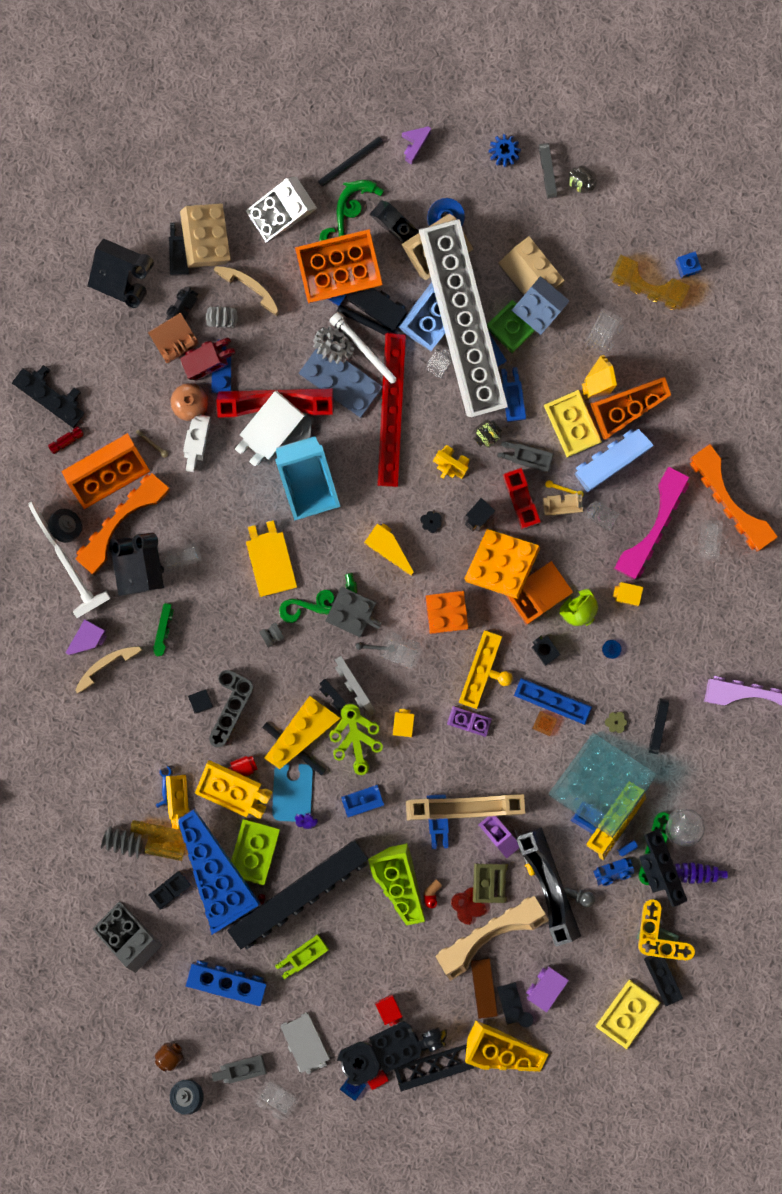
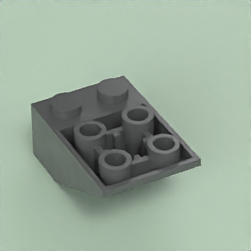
(127, 937)

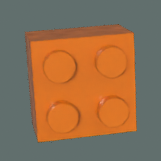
(446, 612)

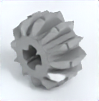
(221, 317)

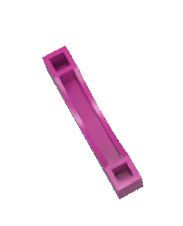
(670, 488)

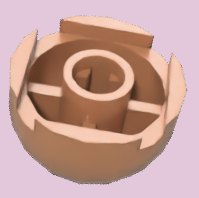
(189, 401)

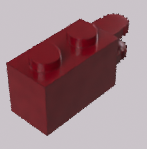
(206, 359)

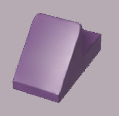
(418, 138)

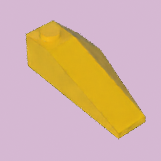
(600, 379)
(498, 1050)

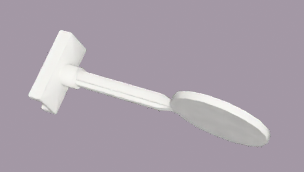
(89, 600)

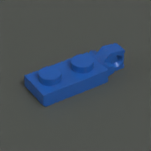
(222, 378)

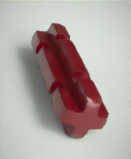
(65, 440)

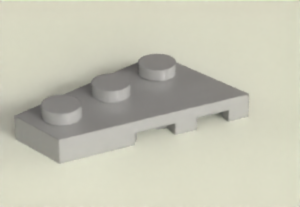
(353, 685)

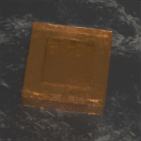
(544, 723)

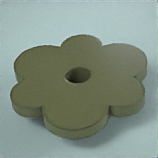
(609, 722)

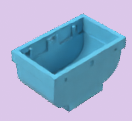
(306, 478)

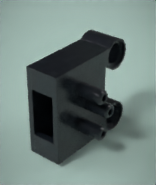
(114, 269)
(140, 570)

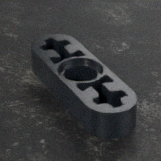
(657, 732)

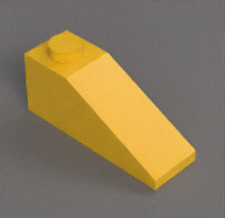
(386, 545)

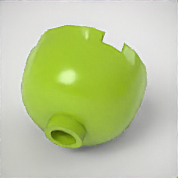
(581, 609)

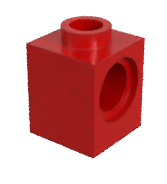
(389, 1010)

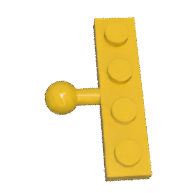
(481, 670)

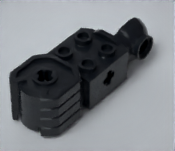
(387, 1051)

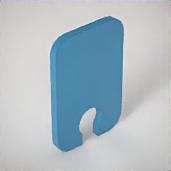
(292, 796)

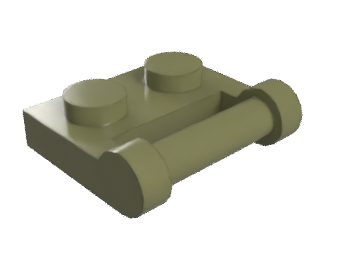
(484, 883)

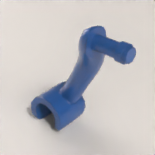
(164, 788)

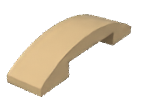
(229, 274)
(86, 681)

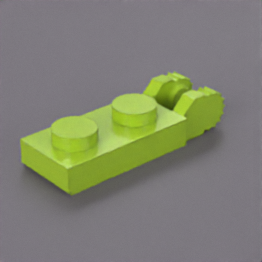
(304, 955)

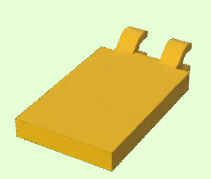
(270, 561)
(232, 790)

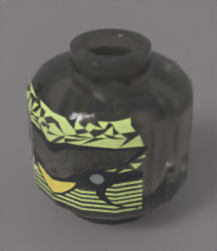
(582, 179)
(487, 433)

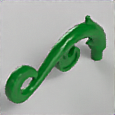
(351, 187)
(320, 608)

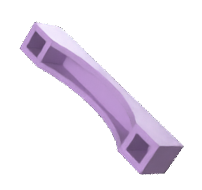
(723, 693)

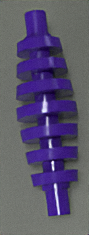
(692, 872)

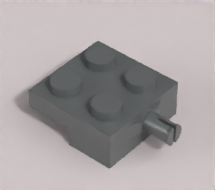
(352, 612)

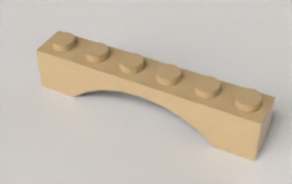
(465, 807)
(525, 916)

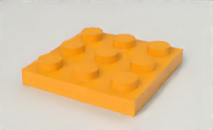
(502, 563)

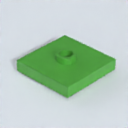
(510, 328)

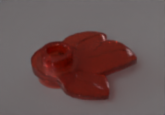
(469, 908)

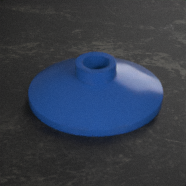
(448, 206)

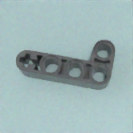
(228, 711)

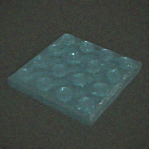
(602, 785)

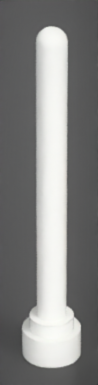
(338, 320)

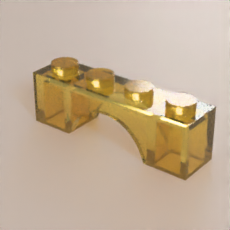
(627, 273)

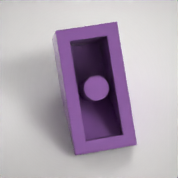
(87, 638)
(499, 835)

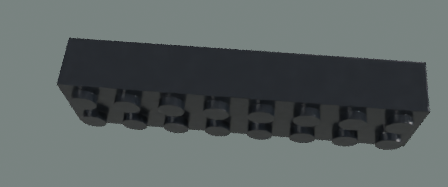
(297, 894)

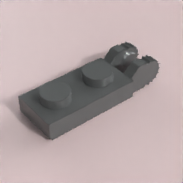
(528, 456)

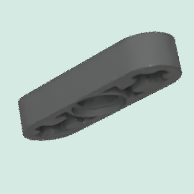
(546, 163)

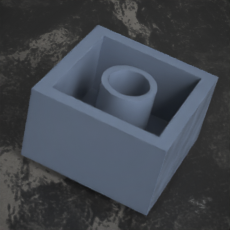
(540, 305)

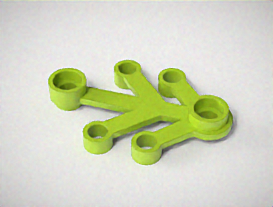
(355, 736)

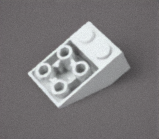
(281, 208)

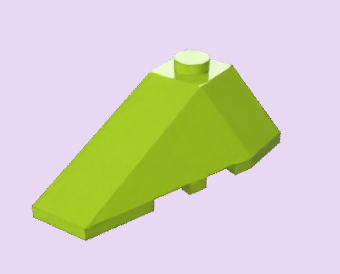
(397, 878)

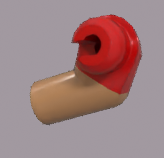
(430, 894)

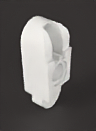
(196, 441)

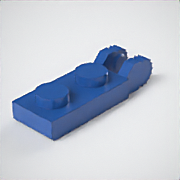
(514, 397)
(438, 826)

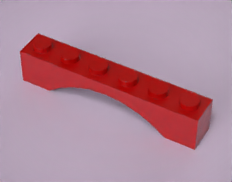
(247, 402)

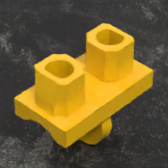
(449, 465)

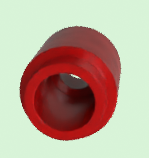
(243, 766)

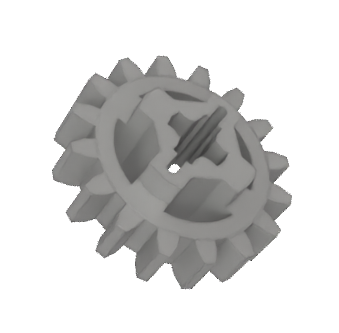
(333, 345)

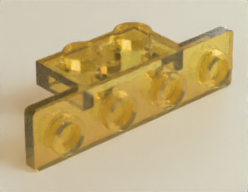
(161, 840)

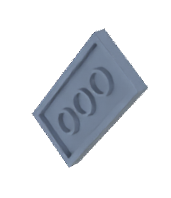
(349, 384)

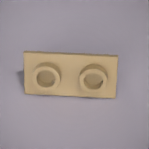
(554, 505)

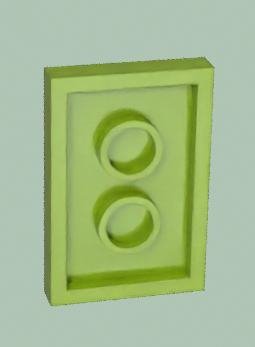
(254, 850)

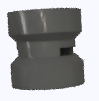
(276, 633)

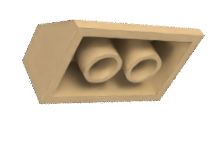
(526, 264)

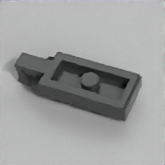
(241, 1070)

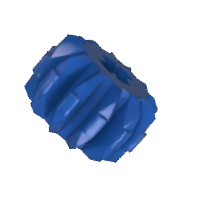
(512, 150)

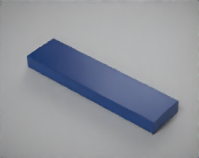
(552, 701)

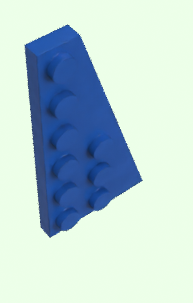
(217, 879)

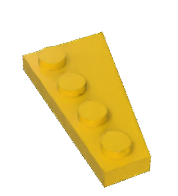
(304, 728)

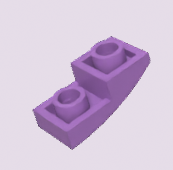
(469, 721)

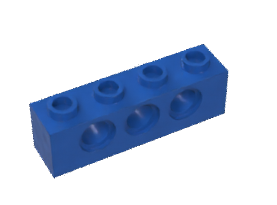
(196, 981)

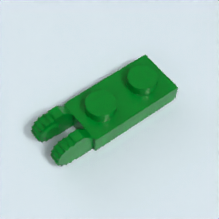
(163, 631)

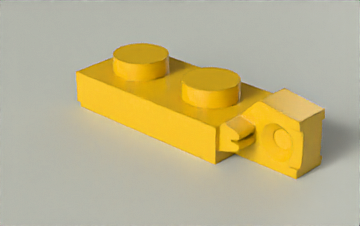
(177, 798)

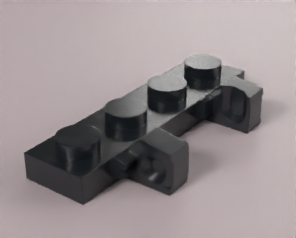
(62, 406)

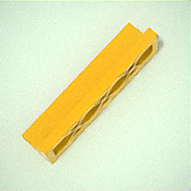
(603, 843)

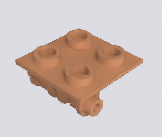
(173, 338)

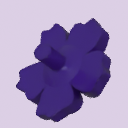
(305, 821)

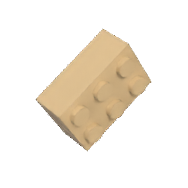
(205, 235)
(415, 250)

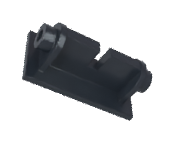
(184, 299)

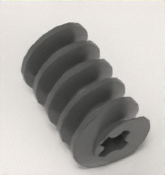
(122, 841)

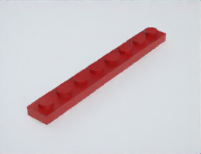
(391, 411)

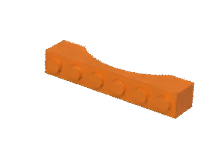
(709, 466)
(95, 553)

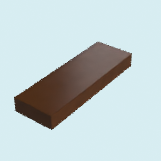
(484, 988)

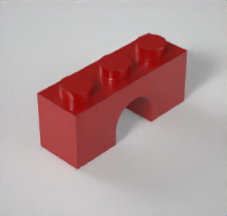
(521, 499)

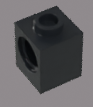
(545, 659)

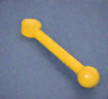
(549, 484)

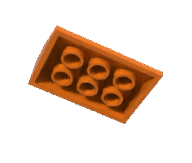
(339, 266)

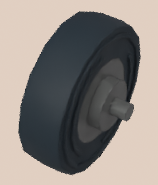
(65, 525)
(186, 1097)

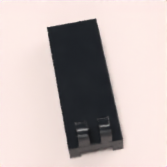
(663, 979)

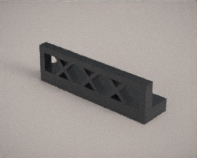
(434, 1075)

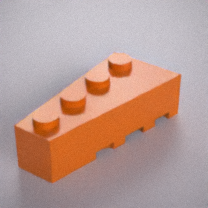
(621, 408)

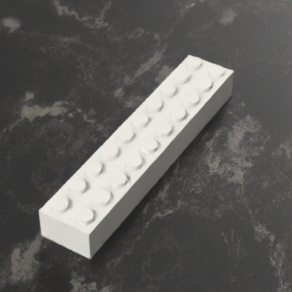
(463, 318)

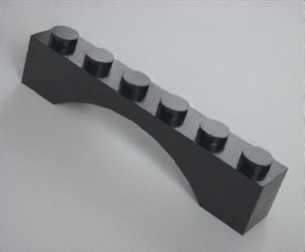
(561, 917)

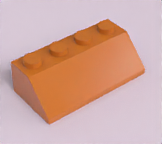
(105, 471)

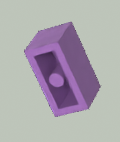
(547, 988)

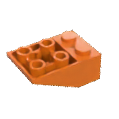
(540, 593)

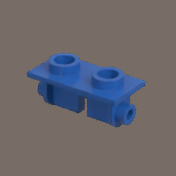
(607, 876)

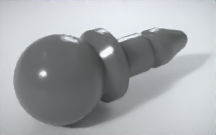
(586, 899)

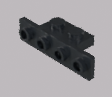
(661, 870)

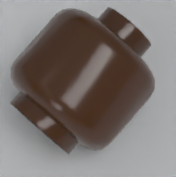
(168, 1056)

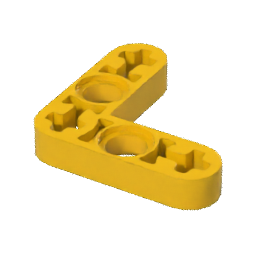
(653, 936)

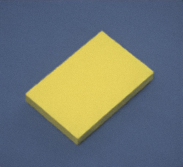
(572, 423)
(627, 1014)

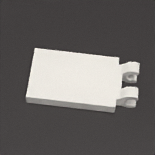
(270, 427)

